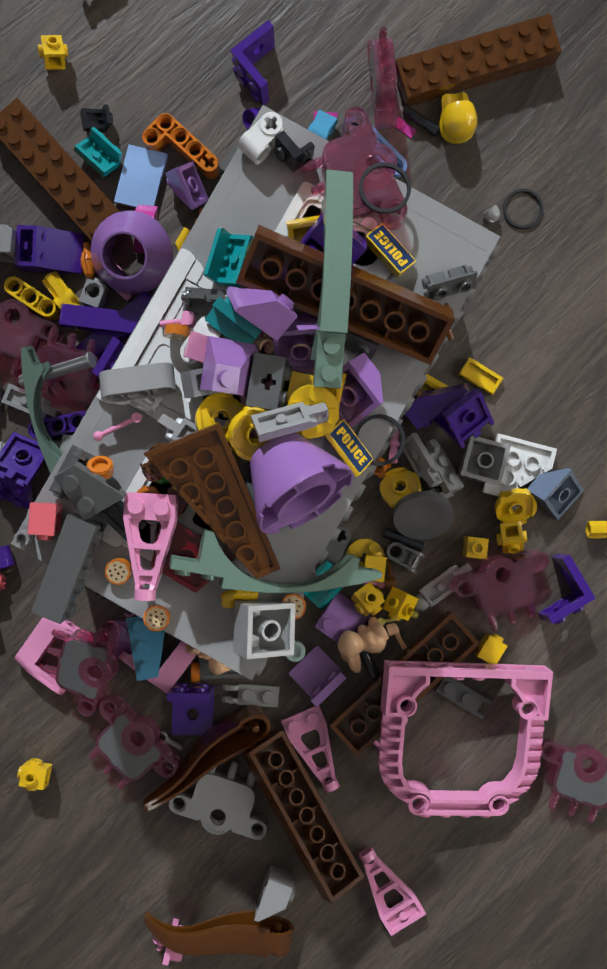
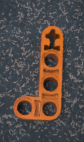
(185, 148)

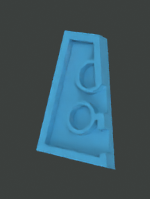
(145, 647)

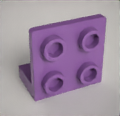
(317, 675)

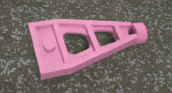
(149, 507)
(304, 722)
(400, 914)

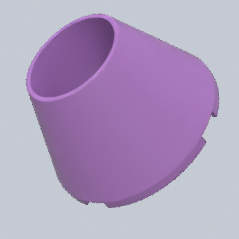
(155, 244)
(294, 482)

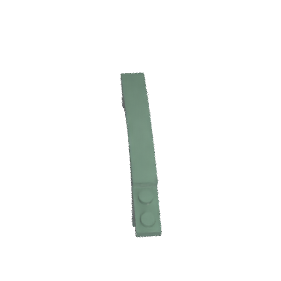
(336, 280)
(34, 376)
(214, 563)

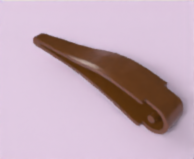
(220, 743)
(226, 935)

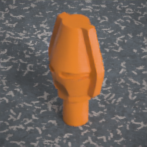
(86, 261)

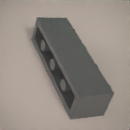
(67, 568)

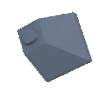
(556, 491)

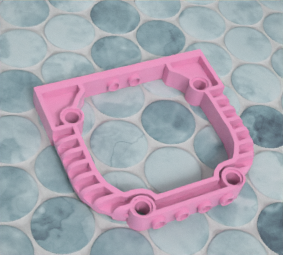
(407, 680)

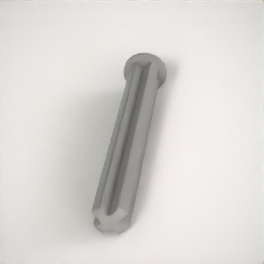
(68, 367)

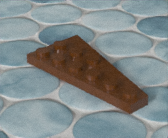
(212, 484)

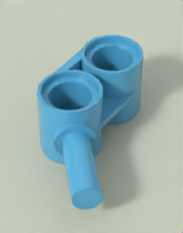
(323, 124)

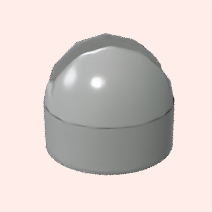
(492, 214)
(421, 604)

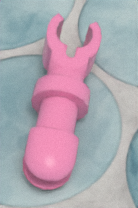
(394, 444)

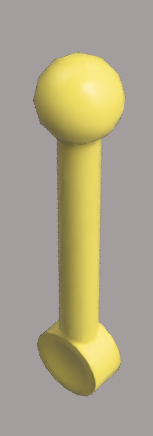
(415, 615)

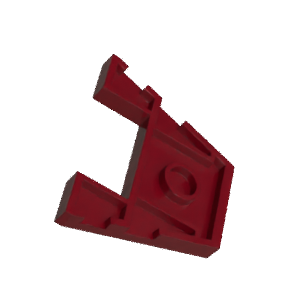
(186, 544)

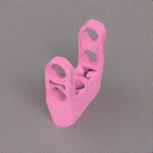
(37, 646)
(170, 670)

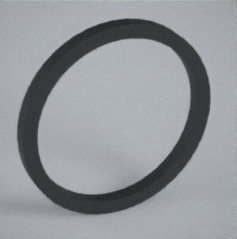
(393, 167)
(525, 191)
(399, 428)

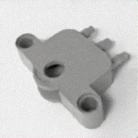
(223, 792)

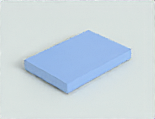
(140, 177)

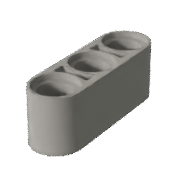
(137, 382)

